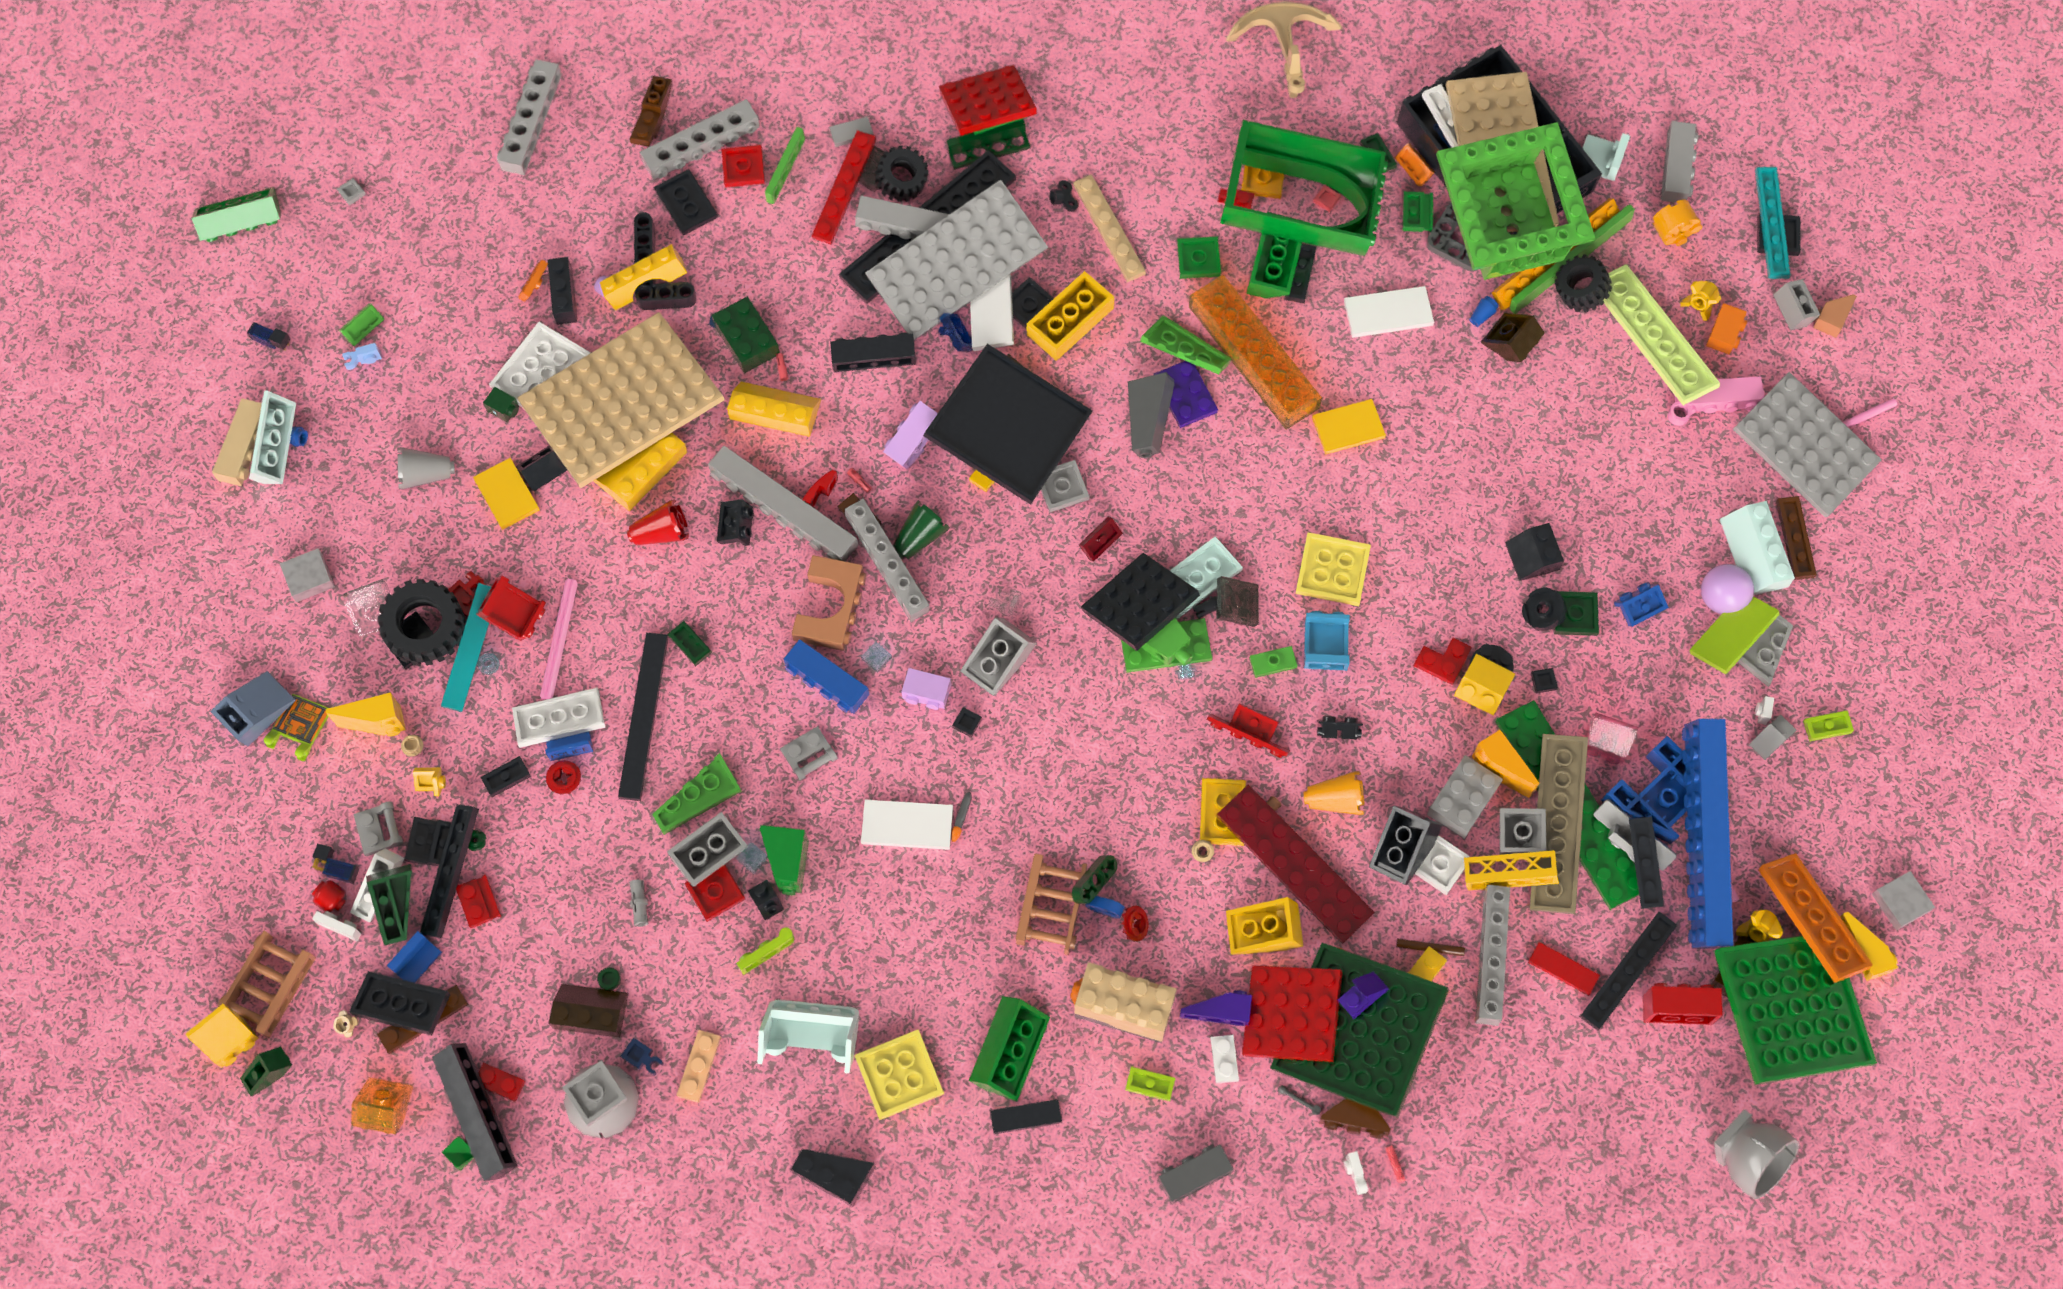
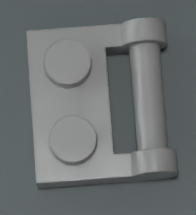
(806, 747)
(371, 832)

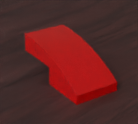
(821, 486)

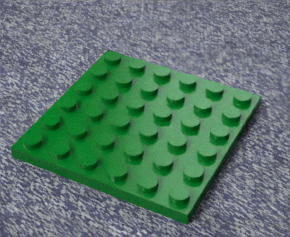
(1792, 1011)

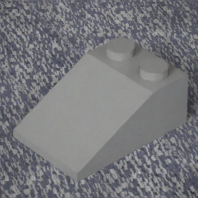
(998, 655)

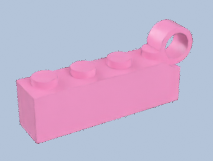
(1730, 396)

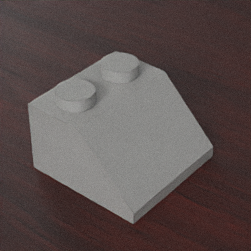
(1522, 830)

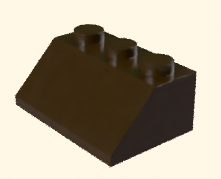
(588, 1010)

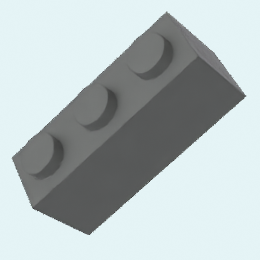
(1195, 1173)

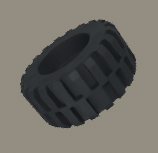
(414, 596)

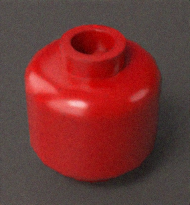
(329, 896)

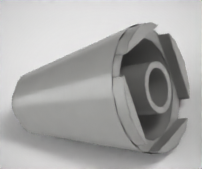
(421, 467)

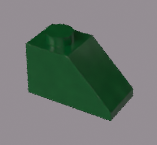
(265, 1070)

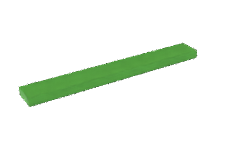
(1548, 277)

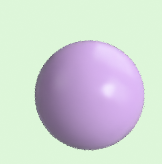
(1727, 589)

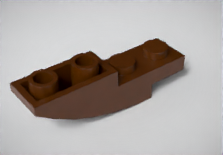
(652, 112)

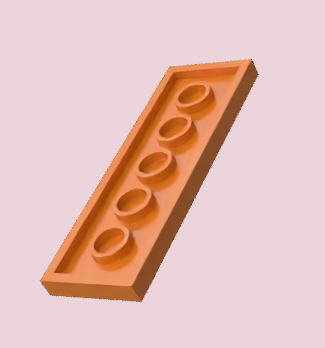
(1815, 917)

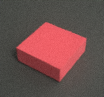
(1327, 198)

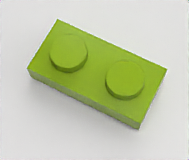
(1828, 725)
(1150, 1084)

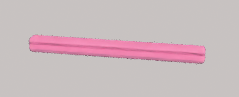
(558, 639)

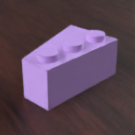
(909, 440)

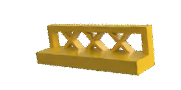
(1513, 878)

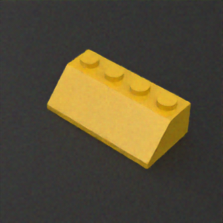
(773, 408)

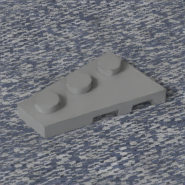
(1765, 653)

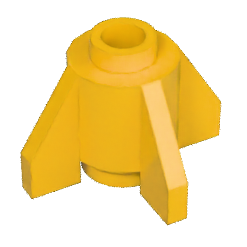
(1702, 298)
(1761, 926)

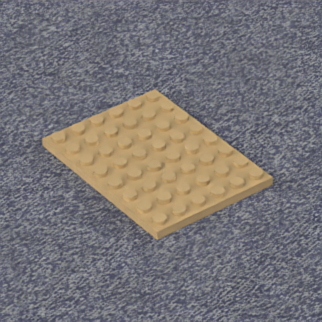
(620, 399)

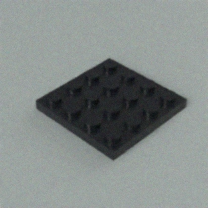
(1140, 601)

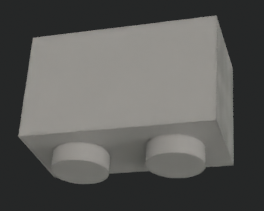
(1796, 304)

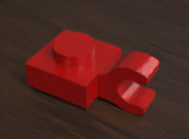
(1242, 198)

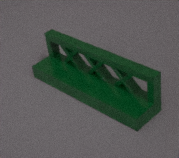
(970, 142)

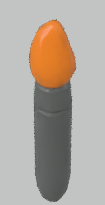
(956, 830)

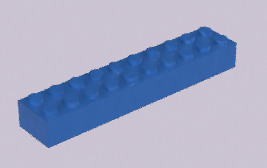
(1707, 834)

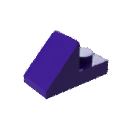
(1363, 994)

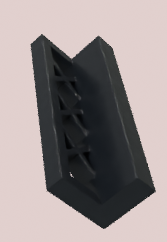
(1646, 862)

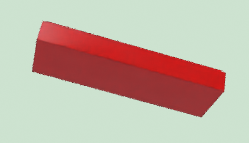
(1563, 968)

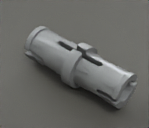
(638, 903)

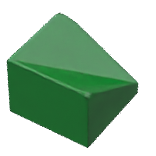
(458, 1153)

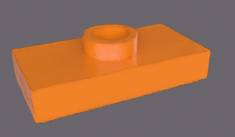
(1414, 164)
(534, 280)

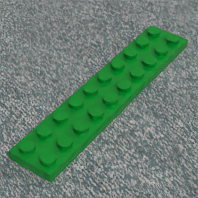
(1605, 864)

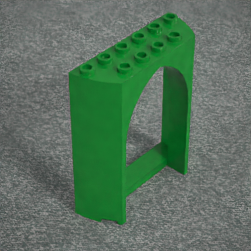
(1340, 165)

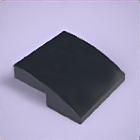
(426, 841)

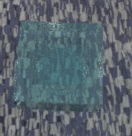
(876, 657)
(752, 858)

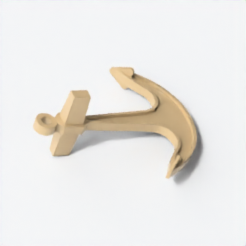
(1280, 18)

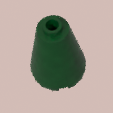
(918, 531)

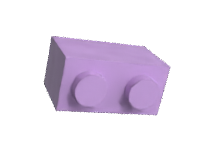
(926, 689)

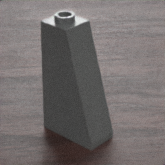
(1148, 412)

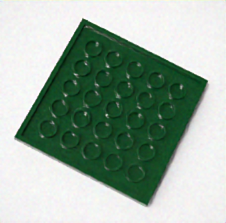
(1382, 1045)

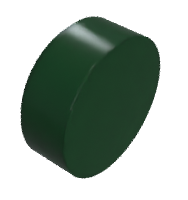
(609, 978)

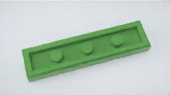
(785, 165)

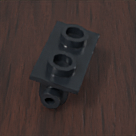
(1348, 728)

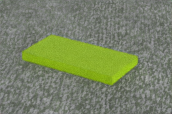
(1733, 635)

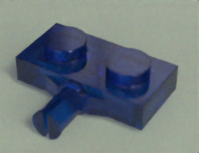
(956, 331)

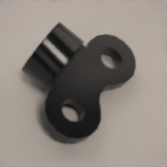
(1063, 196)

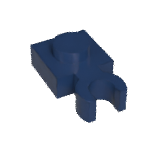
(638, 1055)

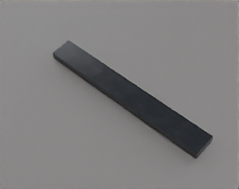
(643, 717)

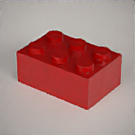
(1682, 1004)

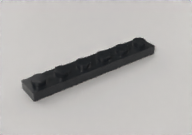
(449, 871)
(1628, 971)

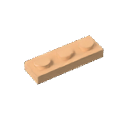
(698, 1066)

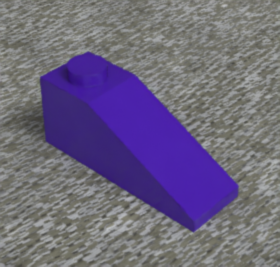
(1224, 1009)

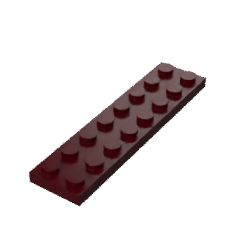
(1295, 864)

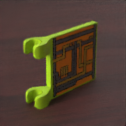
(299, 723)

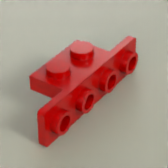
(1252, 726)

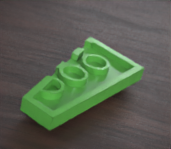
(1181, 343)
(705, 791)

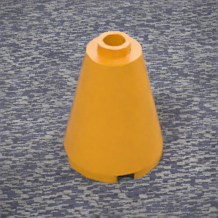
(1337, 794)

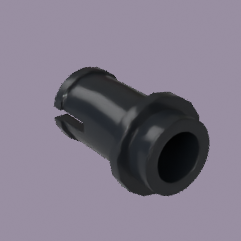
(1206, 607)

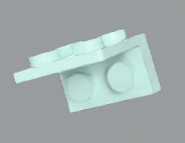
(1606, 154)

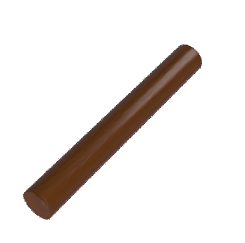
(1422, 946)

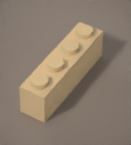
(238, 447)

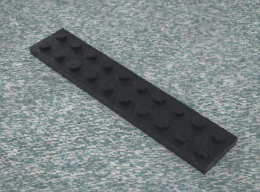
(959, 191)

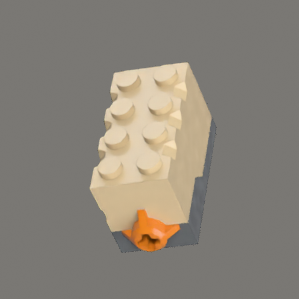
(1123, 1002)

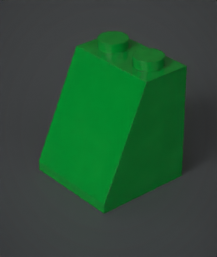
(787, 856)

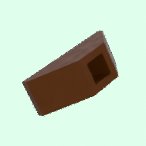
(1355, 1119)

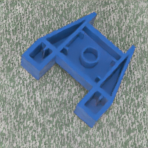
(1662, 796)

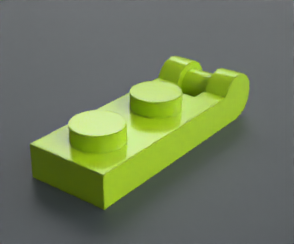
(766, 950)

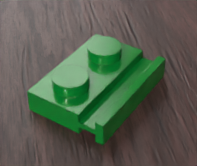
(1417, 211)

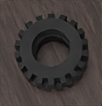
(901, 158)
(1593, 293)

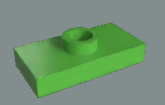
(361, 324)
(1273, 661)

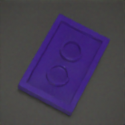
(1190, 395)

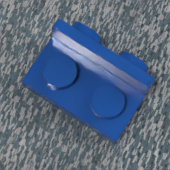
(1642, 603)

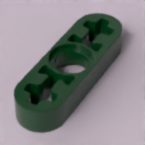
(1086, 881)

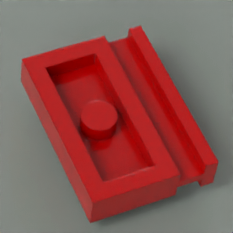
(478, 901)

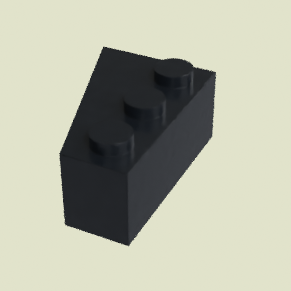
(834, 1174)

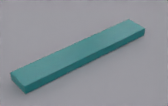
(1772, 223)
(467, 655)

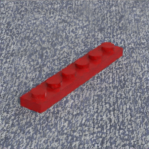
(844, 187)

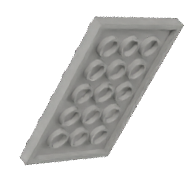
(1807, 444)

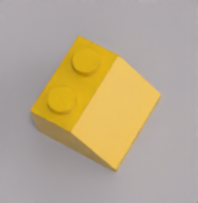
(1484, 684)

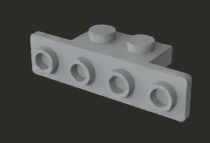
(1620, 833)

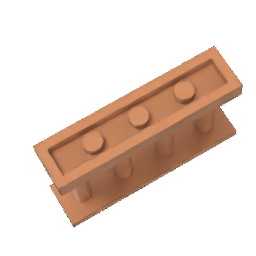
(1030, 910)
(278, 1002)

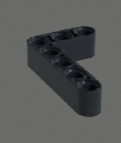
(649, 287)

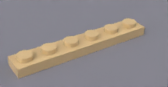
(1109, 228)

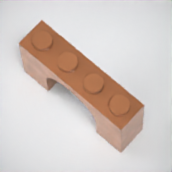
(832, 631)

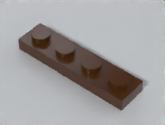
(1796, 537)
(396, 1037)

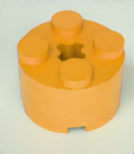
(1676, 223)

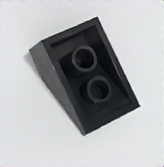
(1404, 844)

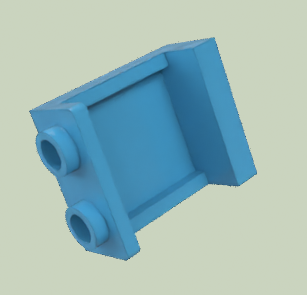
(1326, 641)

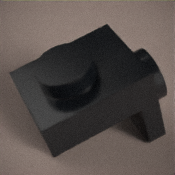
(766, 900)

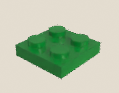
(1198, 257)

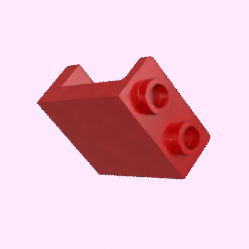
(511, 609)

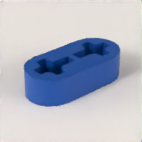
(1106, 907)

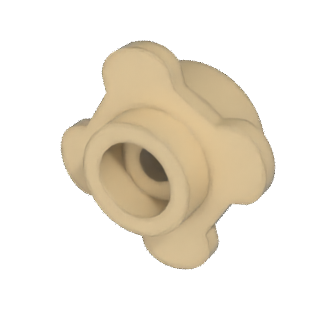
(339, 1024)

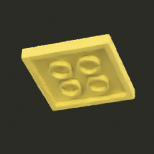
(1333, 569)
(899, 1074)

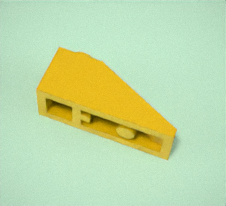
(1877, 951)

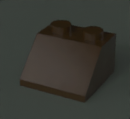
(1513, 336)

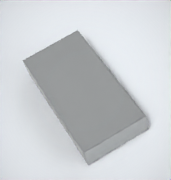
(845, 132)

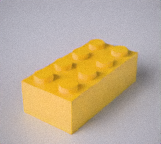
(1070, 315)

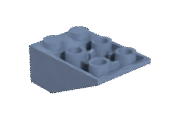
(253, 707)

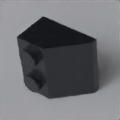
(1535, 552)

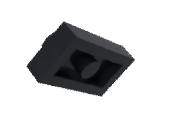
(505, 776)

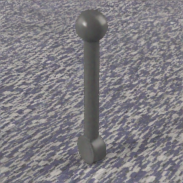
(1315, 1109)

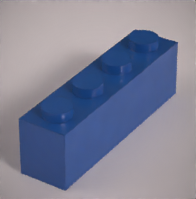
(826, 676)

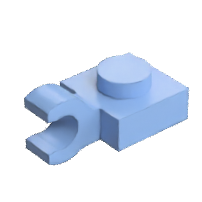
(365, 354)

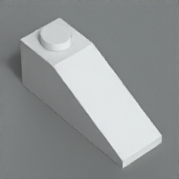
(381, 862)

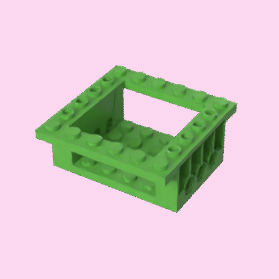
(1508, 164)

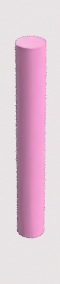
(1870, 413)

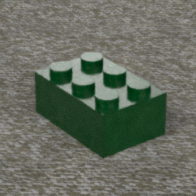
(745, 334)

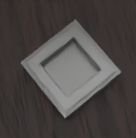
(351, 191)

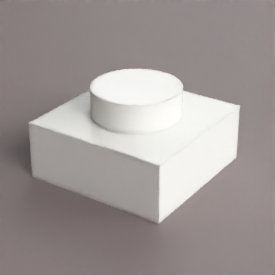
(1764, 710)

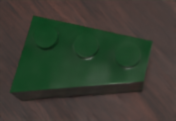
(390, 901)

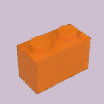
(1726, 329)

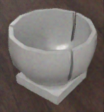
(601, 1100)
(1755, 1154)

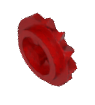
(554, 773)
(1141, 924)

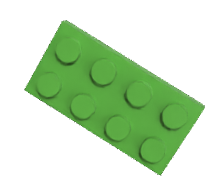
(1198, 648)

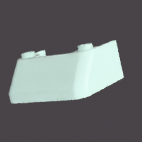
(809, 1027)

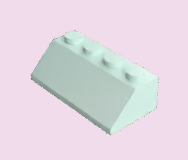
(272, 439)
(1758, 547)

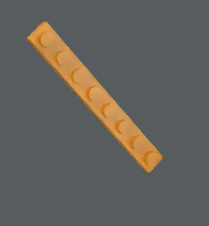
(1520, 280)

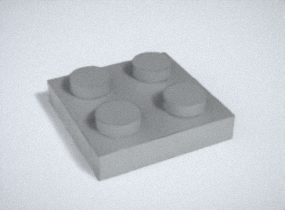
(1064, 487)

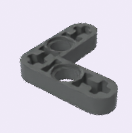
(1446, 242)

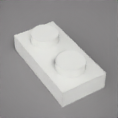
(329, 921)
(1224, 1059)

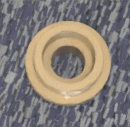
(1202, 858)

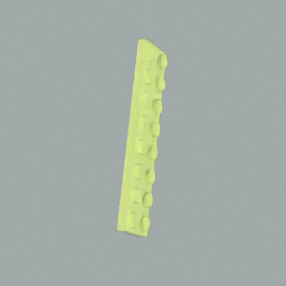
(1658, 337)

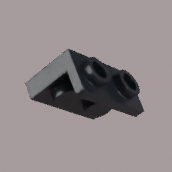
(735, 522)

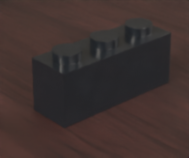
(562, 290)

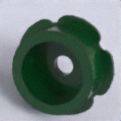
(481, 842)

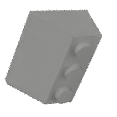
(707, 849)

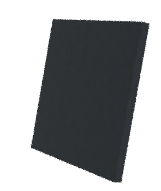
(1008, 423)

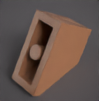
(1834, 315)

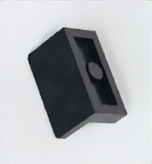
(541, 468)

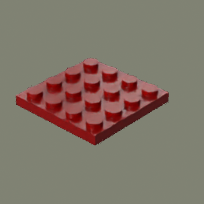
(987, 100)
(1293, 1013)

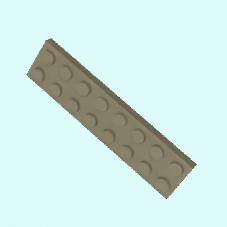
(1563, 798)

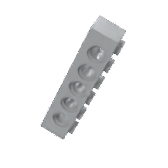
(549, 75)
(704, 130)
(887, 560)
(1492, 955)

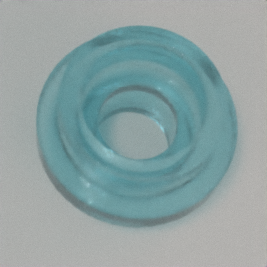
(491, 668)
(1185, 672)

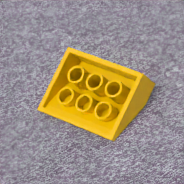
(640, 473)

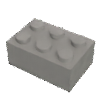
(1464, 796)

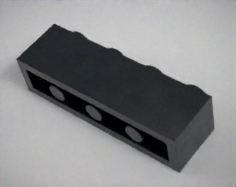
(873, 352)

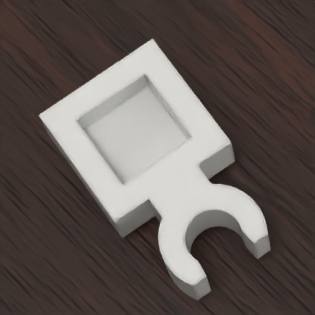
(1353, 1167)

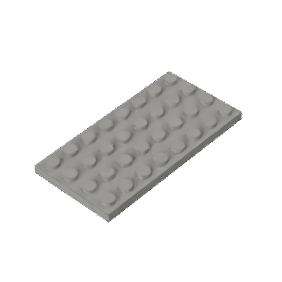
(956, 260)

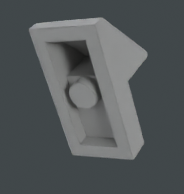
(1772, 737)

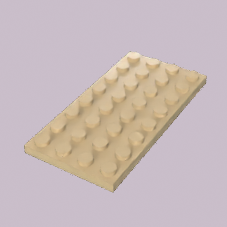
(1495, 108)

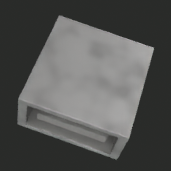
(307, 575)
(1903, 900)

